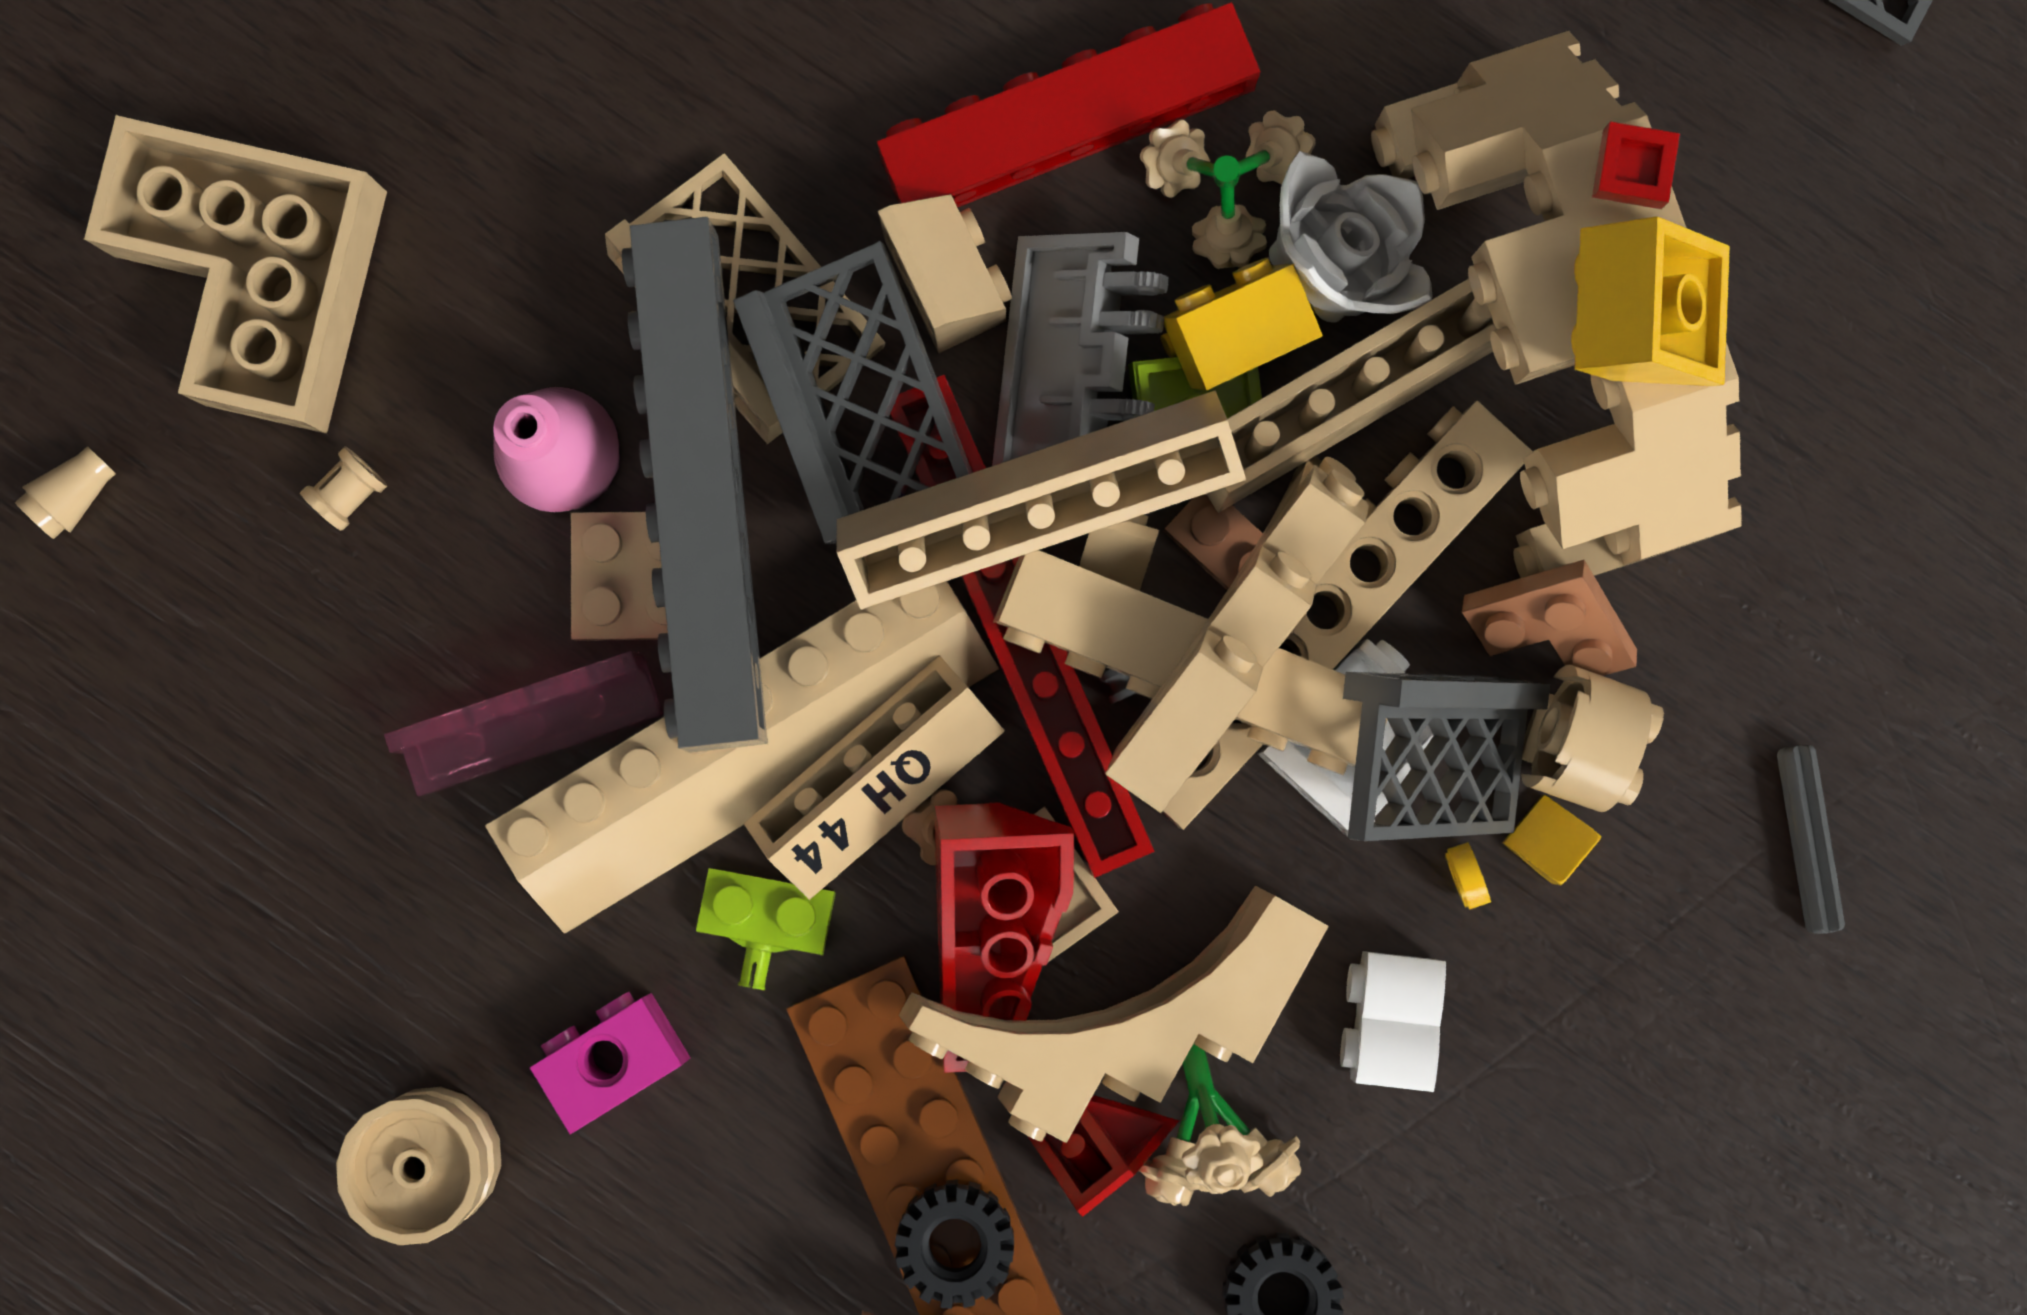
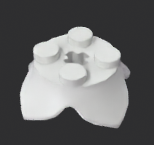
(1351, 240)

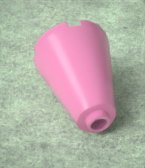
(555, 449)

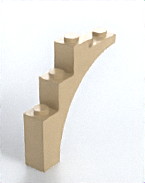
(1244, 631)
(1218, 1002)

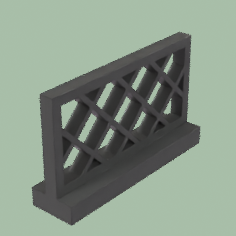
(799, 400)
(1446, 706)

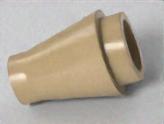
(65, 493)

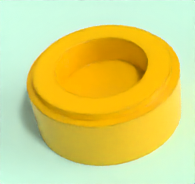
(1467, 876)

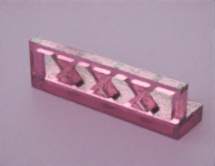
(527, 723)

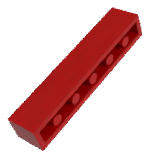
(1074, 110)

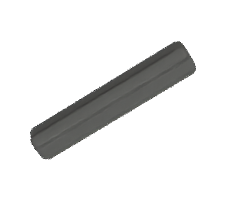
(1810, 839)

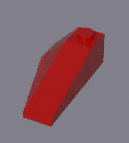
(998, 906)

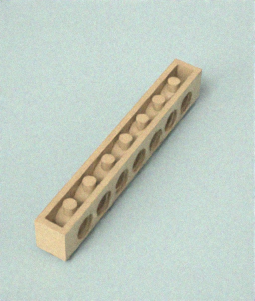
(1489, 458)

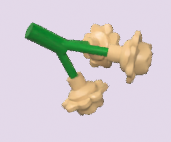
(1178, 156)
(1222, 1156)

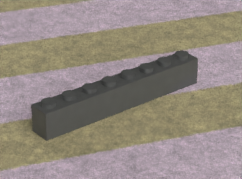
(696, 486)

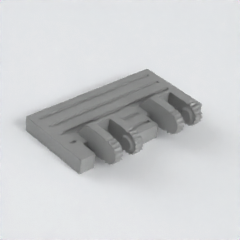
(1069, 339)

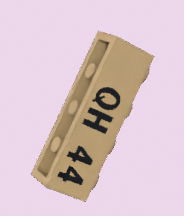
(873, 778)

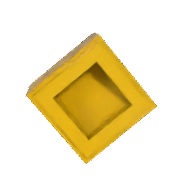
(1552, 840)

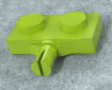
(763, 918)

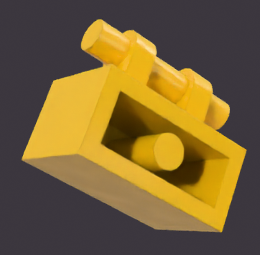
(1239, 325)

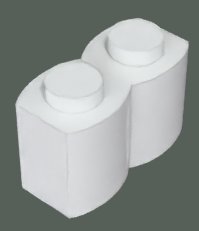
(1395, 1021)

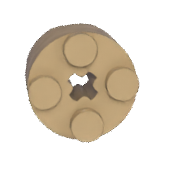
(1590, 740)

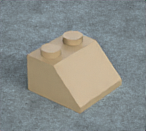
(944, 270)

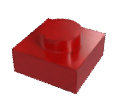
(1635, 165)

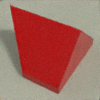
(1103, 1150)

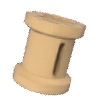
(343, 488)

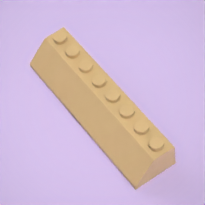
(659, 805)

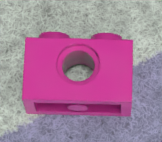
(581, 1088)

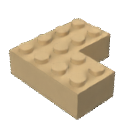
(279, 253)

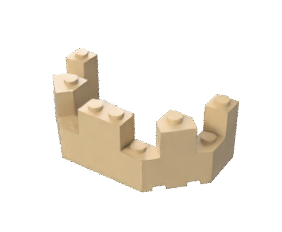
(1668, 458)

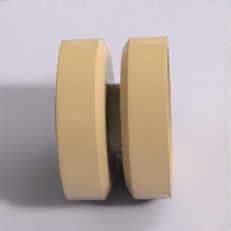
(386, 1187)

